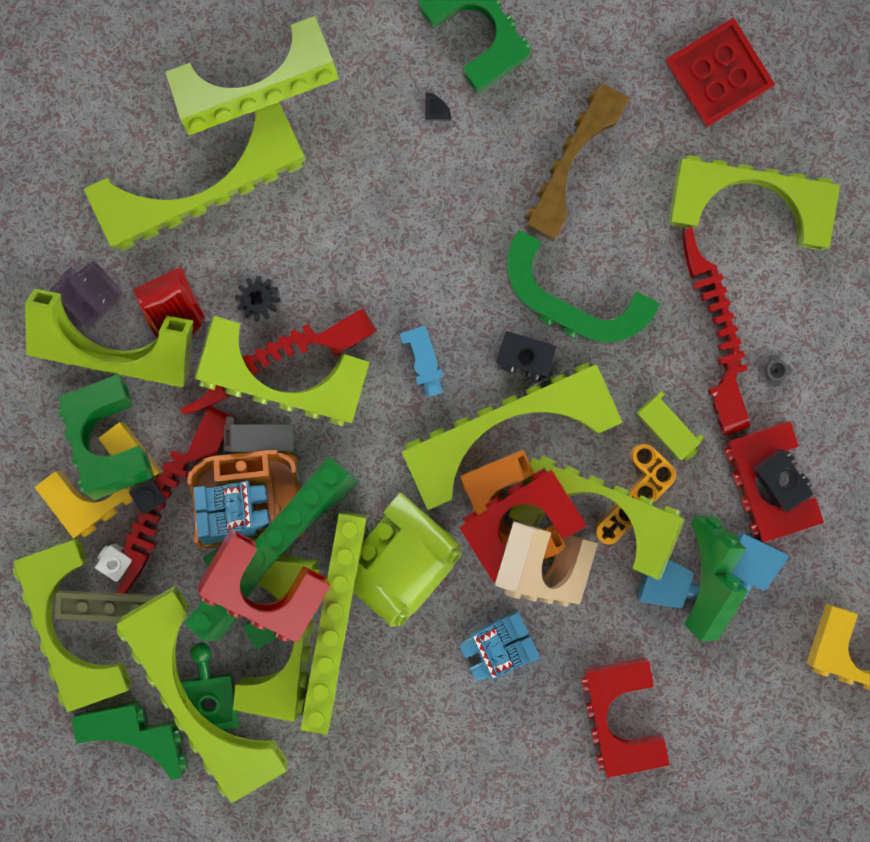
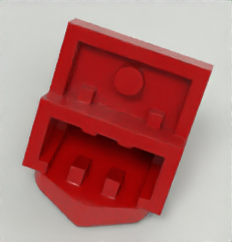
(169, 297)

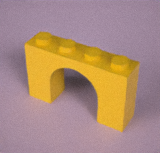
(78, 512)
(830, 647)

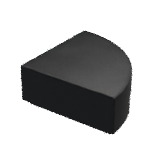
(436, 108)

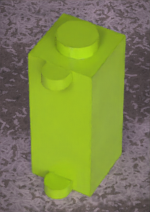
(669, 428)

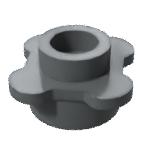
(775, 378)

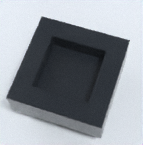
(147, 496)

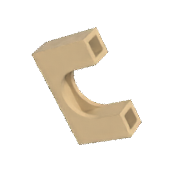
(522, 567)

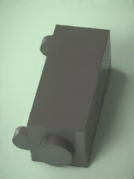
(259, 436)

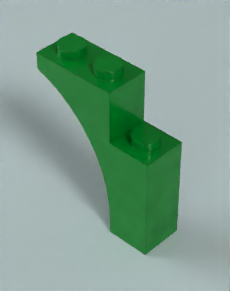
(719, 589)
(126, 725)

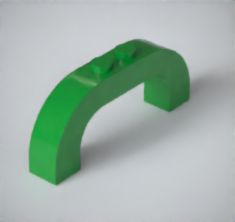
(571, 319)

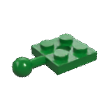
(217, 687)

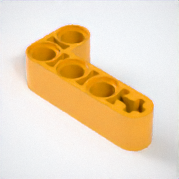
(648, 479)

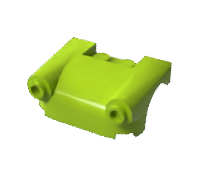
(403, 561)

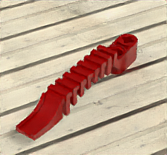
(337, 337)
(726, 395)
(204, 445)

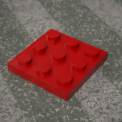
(719, 72)

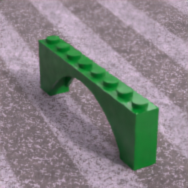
(320, 493)

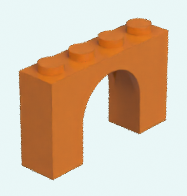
(488, 482)

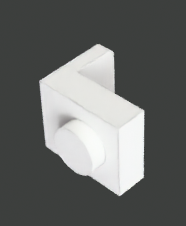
(113, 562)

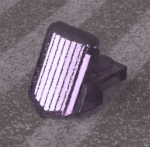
(86, 295)

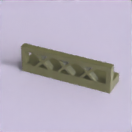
(96, 605)

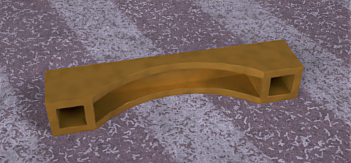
(602, 114)

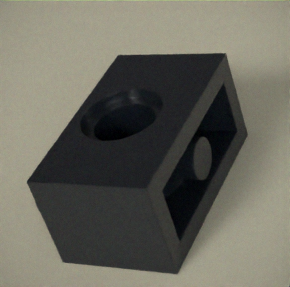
(542, 355)
(768, 472)

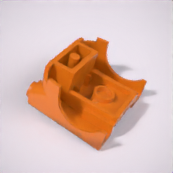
(266, 467)

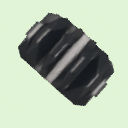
(266, 295)

